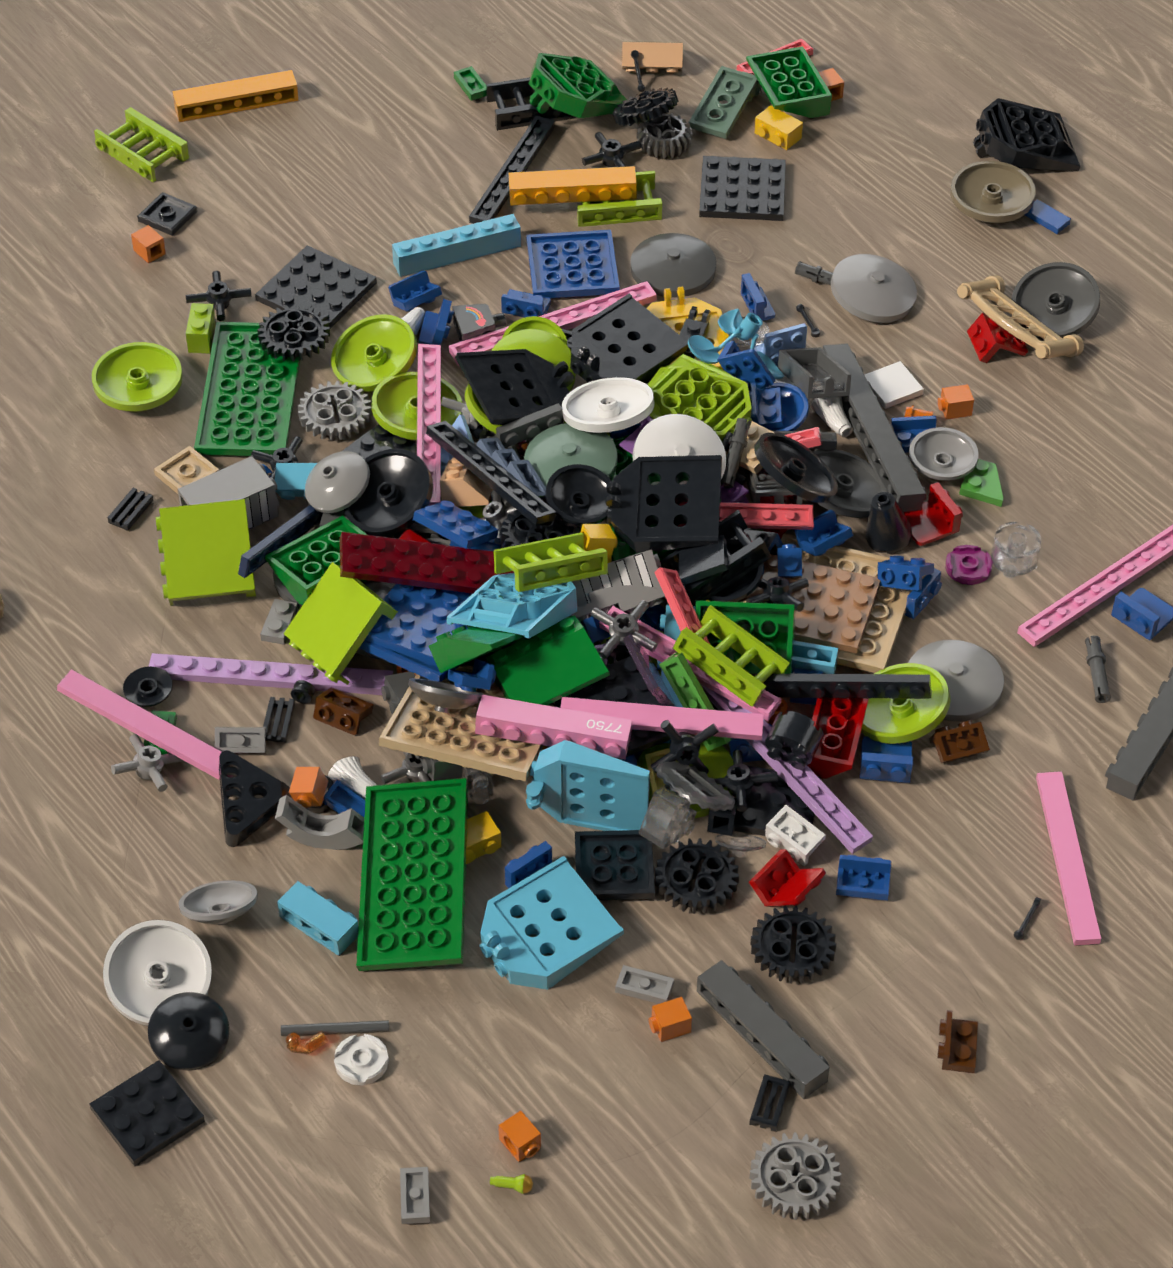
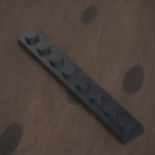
(518, 161)
(491, 473)
(849, 686)

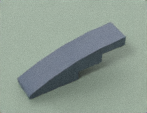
(508, 459)

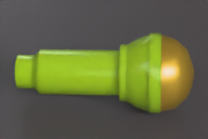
(521, 1183)

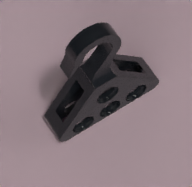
(250, 810)

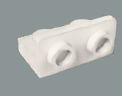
(793, 833)

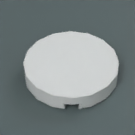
(361, 1059)

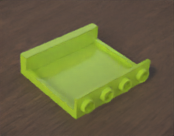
(204, 550)
(335, 622)

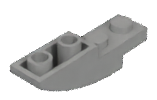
(625, 597)

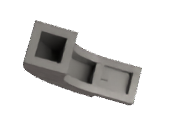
(318, 830)

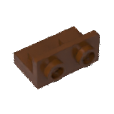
(341, 710)
(960, 742)
(959, 1044)

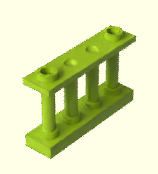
(145, 129)
(624, 211)
(550, 562)
(720, 667)

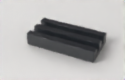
(126, 508)
(281, 703)
(765, 1121)

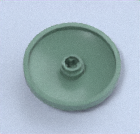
(569, 446)

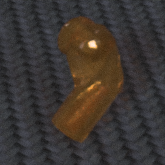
(305, 1046)

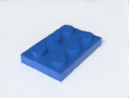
(455, 524)

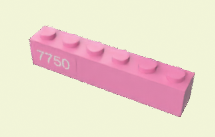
(552, 725)

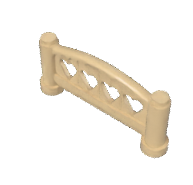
(993, 289)

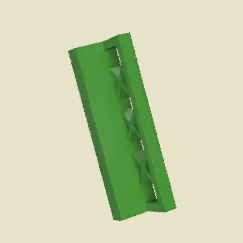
(689, 690)

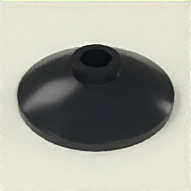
(149, 679)

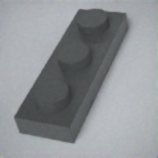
(530, 425)

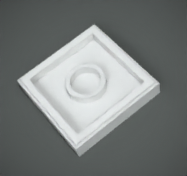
(894, 385)

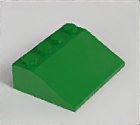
(792, 82)
(308, 557)
(767, 622)
(468, 644)
(548, 664)

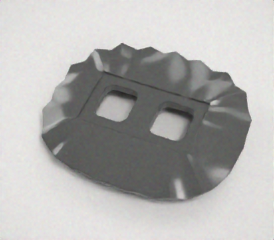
(695, 786)

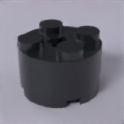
(793, 739)

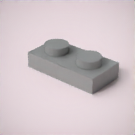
(278, 620)
(241, 739)
(644, 985)
(415, 1195)

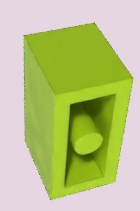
(200, 328)

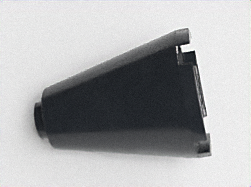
(887, 525)

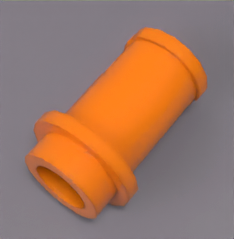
(914, 412)

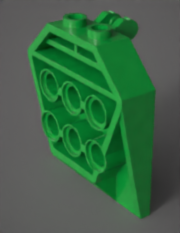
(572, 86)

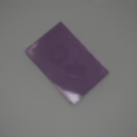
(649, 672)

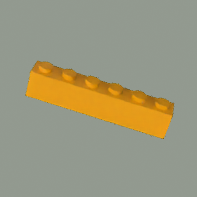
(235, 96)
(572, 185)

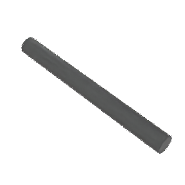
(333, 1028)

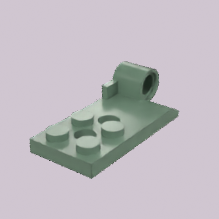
(730, 86)

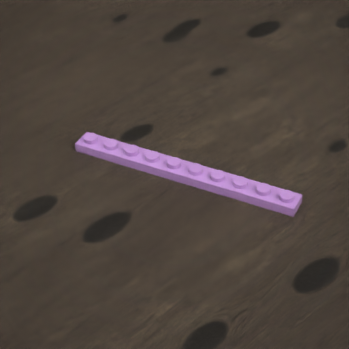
(266, 673)
(807, 787)

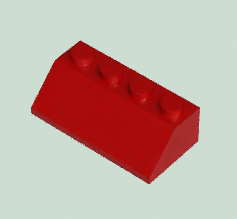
(841, 727)

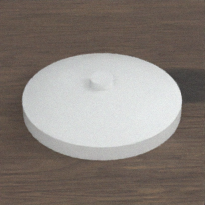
(608, 405)
(678, 437)
(153, 964)

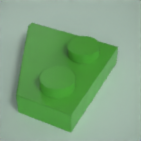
(983, 484)

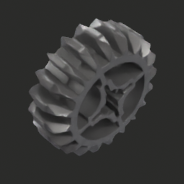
(665, 136)

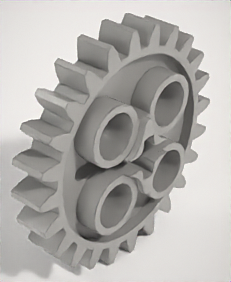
(318, 415)
(788, 1196)

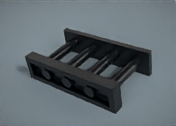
(518, 115)
(739, 563)

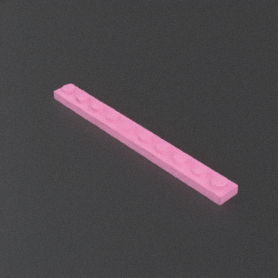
(565, 318)
(429, 411)
(1098, 589)

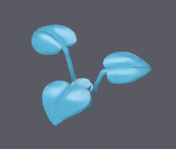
(732, 324)

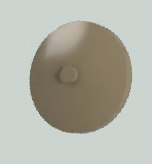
(992, 191)

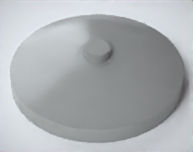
(873, 288)
(970, 673)

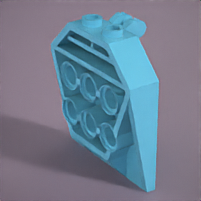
(505, 609)
(588, 788)
(570, 899)

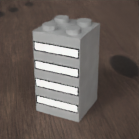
(236, 482)
(631, 570)

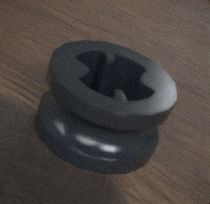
(303, 691)

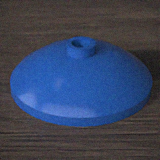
(794, 406)

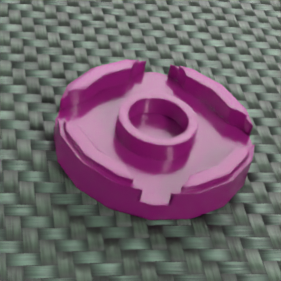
(968, 565)

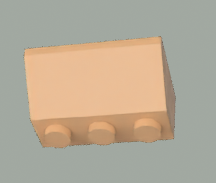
(653, 56)
(463, 486)

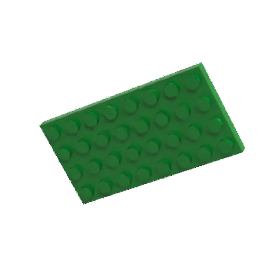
(245, 395)
(413, 875)

